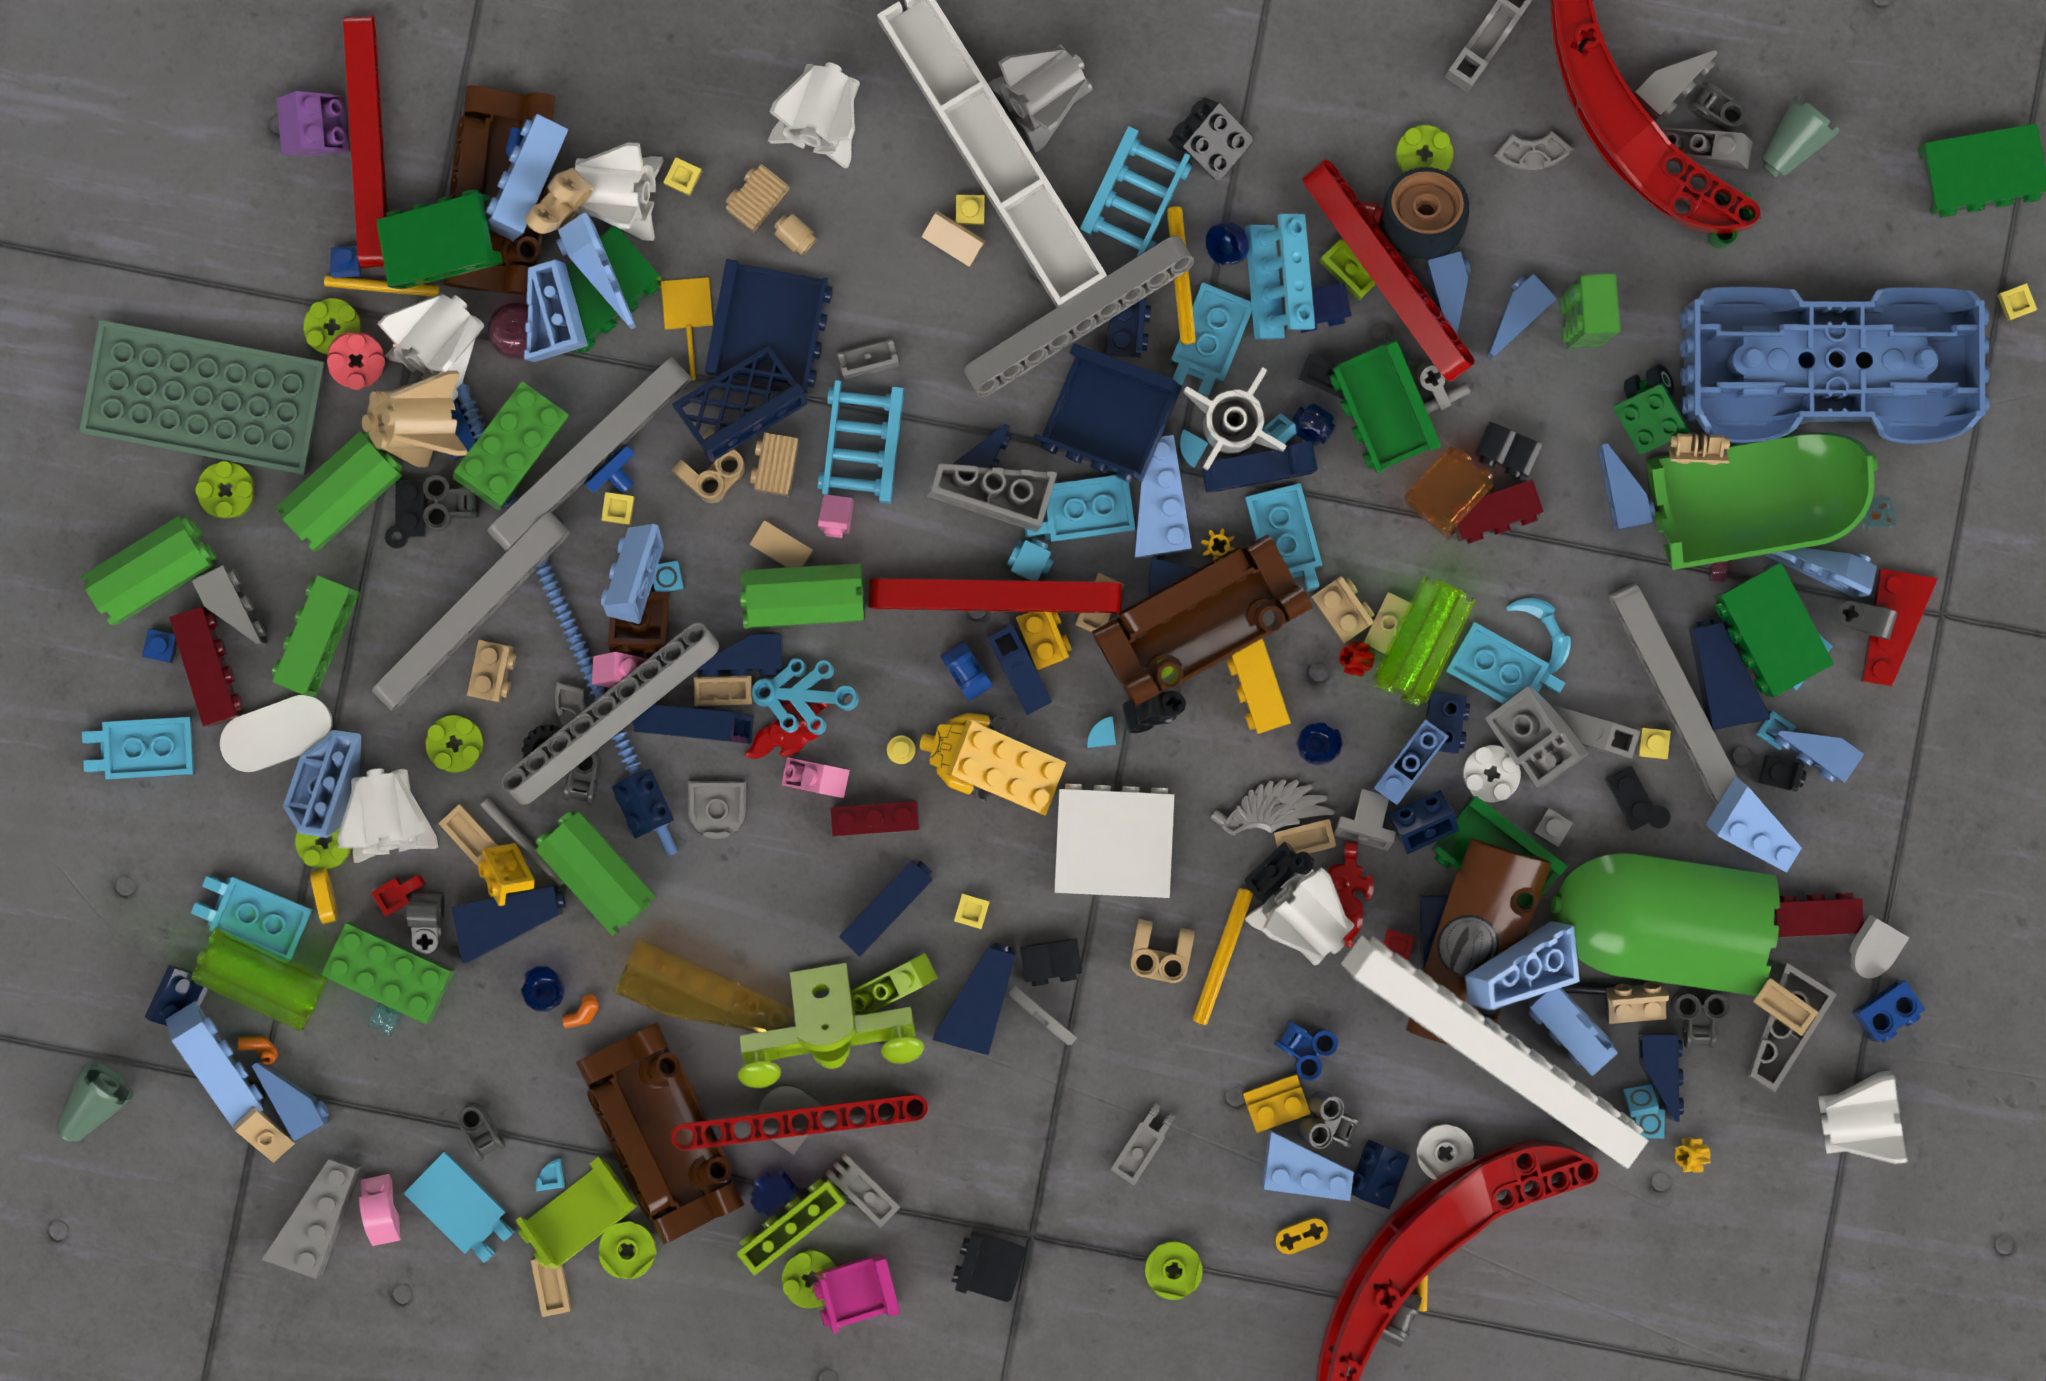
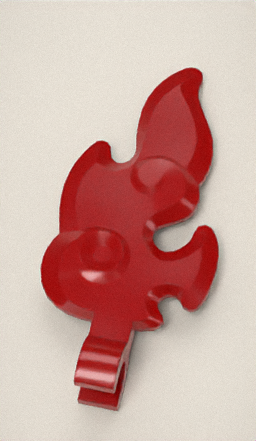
(775, 736)
(1346, 880)

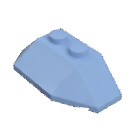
(323, 784)

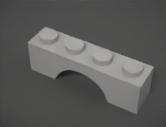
(1486, 42)

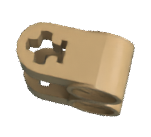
(561, 205)
(713, 473)
(1160, 958)

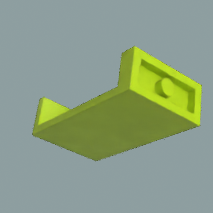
(577, 1216)

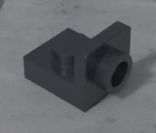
(1782, 774)

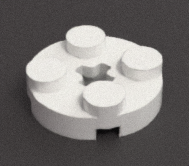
(1477, 781)
(1445, 1136)

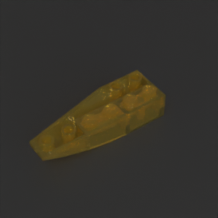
(696, 992)

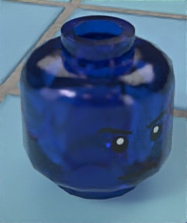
(1314, 424)

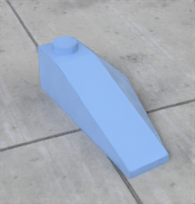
(586, 250)
(1839, 570)

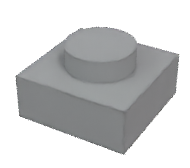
(1552, 827)

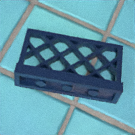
(748, 424)

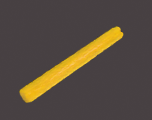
(1182, 282)
(1222, 956)

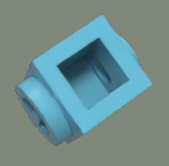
(1030, 560)

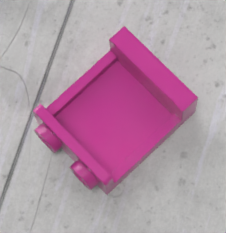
(855, 1292)

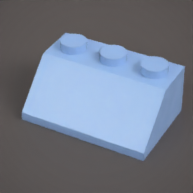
(633, 573)

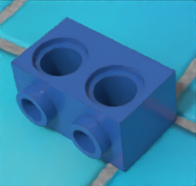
(1885, 1004)

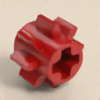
(1356, 658)

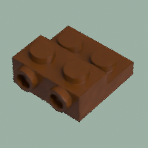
(643, 637)

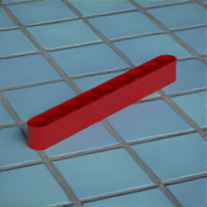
(365, 135)
(1388, 270)
(995, 595)
(813, 1126)

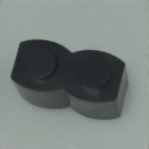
(1507, 450)
(1051, 960)

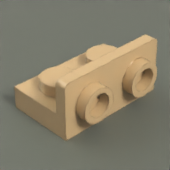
(1343, 608)
(491, 671)
(1636, 1002)

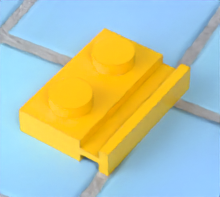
(1276, 1103)

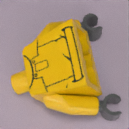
(944, 745)

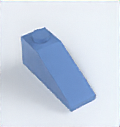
(1448, 284)
(1522, 308)
(1625, 496)
(295, 1105)

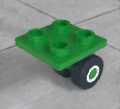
(1649, 410)

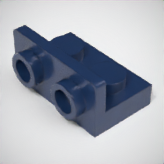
(1126, 331)
(174, 994)

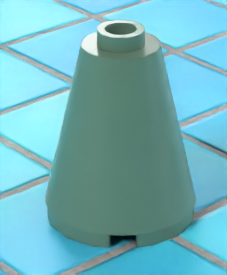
(1797, 138)
(93, 1100)

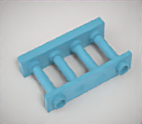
(1118, 171)
(1265, 280)
(887, 430)

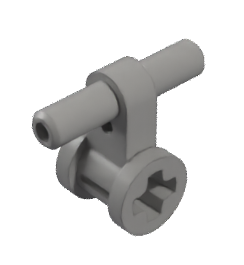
(1442, 399)

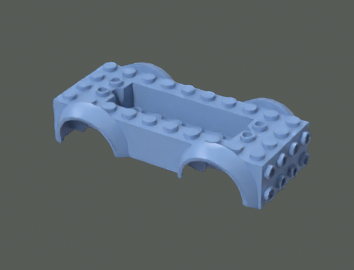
(1748, 381)

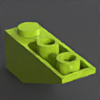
(892, 985)

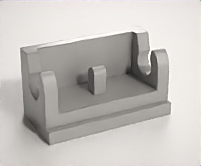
(868, 358)

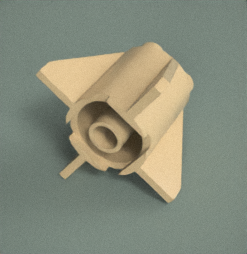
(415, 419)

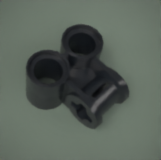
(1155, 711)

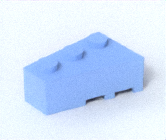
(1752, 827)
(1302, 1171)

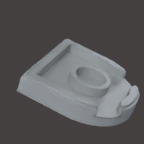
(716, 807)
(1875, 948)
(787, 1099)

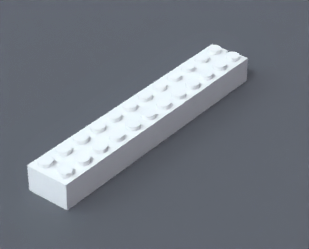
(992, 148)
(1495, 1050)

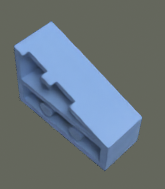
(552, 313)
(1573, 1029)

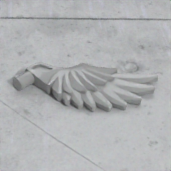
(1272, 808)

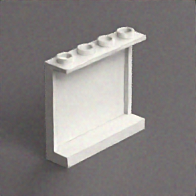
(1114, 841)

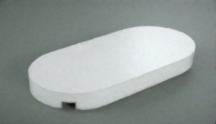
(275, 733)

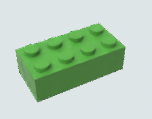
(1590, 311)
(510, 446)
(315, 636)
(388, 972)

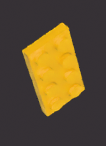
(1006, 767)

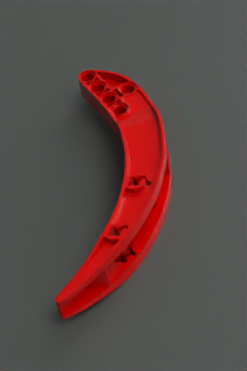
(1627, 133)
(1430, 1229)

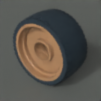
(1425, 212)

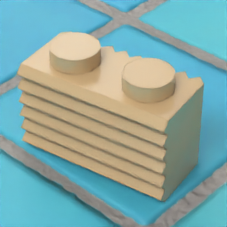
(756, 198)
(775, 464)

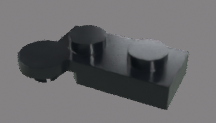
(1635, 801)
(1277, 870)

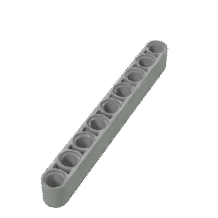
(1079, 316)
(590, 453)
(471, 611)
(1673, 690)
(610, 713)

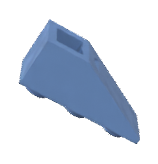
(1828, 753)
(1410, 761)

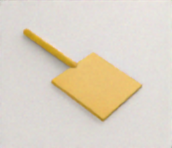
(687, 306)

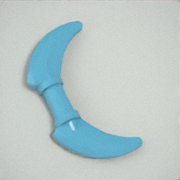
(1545, 612)

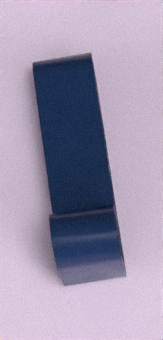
(1260, 468)

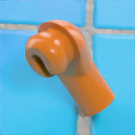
(584, 1014)
(261, 1045)

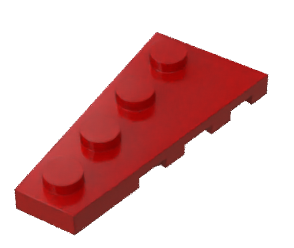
(1909, 597)

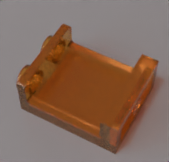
(1449, 491)

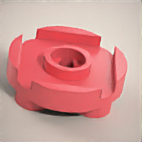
(355, 343)

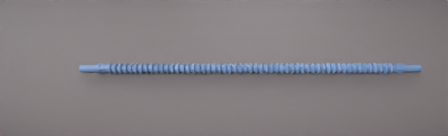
(567, 623)

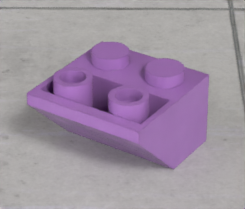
(312, 124)

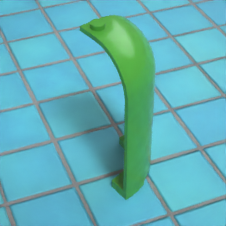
(1764, 500)
(1672, 921)

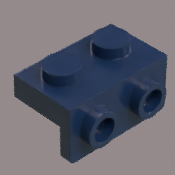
(642, 803)
(1378, 1174)

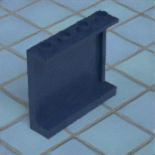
(772, 310)
(1110, 414)

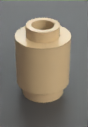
(794, 234)

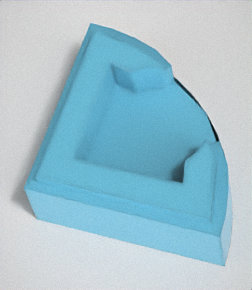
(1191, 447)
(1102, 734)
(551, 1176)

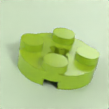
(1424, 136)
(322, 314)
(209, 490)
(441, 734)
(316, 855)
(627, 1266)
(793, 1280)
(1183, 1283)

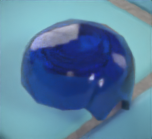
(1227, 243)
(1319, 743)
(543, 989)

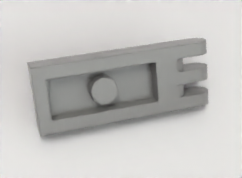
(864, 1191)

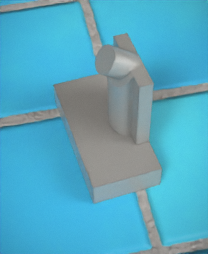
(1368, 822)

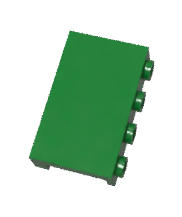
(1985, 170)
(436, 241)
(633, 275)
(1384, 406)
(1773, 630)
(1485, 824)

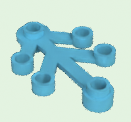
(800, 694)

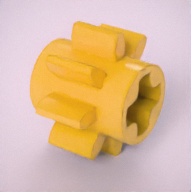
(1220, 537)
(1692, 1155)

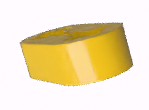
(324, 896)
(1303, 1242)

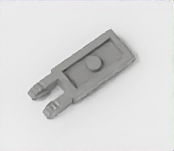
(1141, 1147)

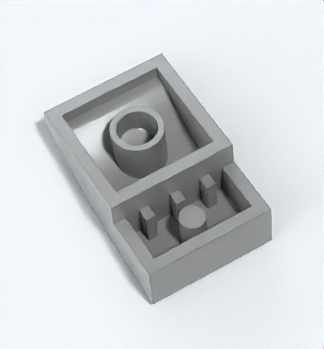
(1536, 736)

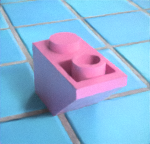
(835, 515)
(613, 667)
(815, 777)

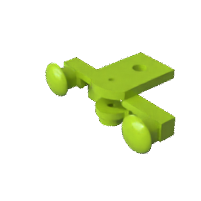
(826, 1029)

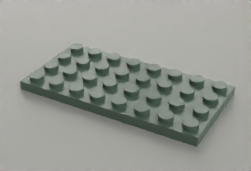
(202, 397)

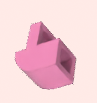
(378, 1211)

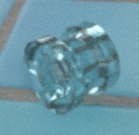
(385, 1019)

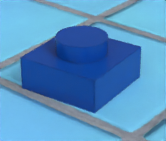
(344, 262)
(160, 646)

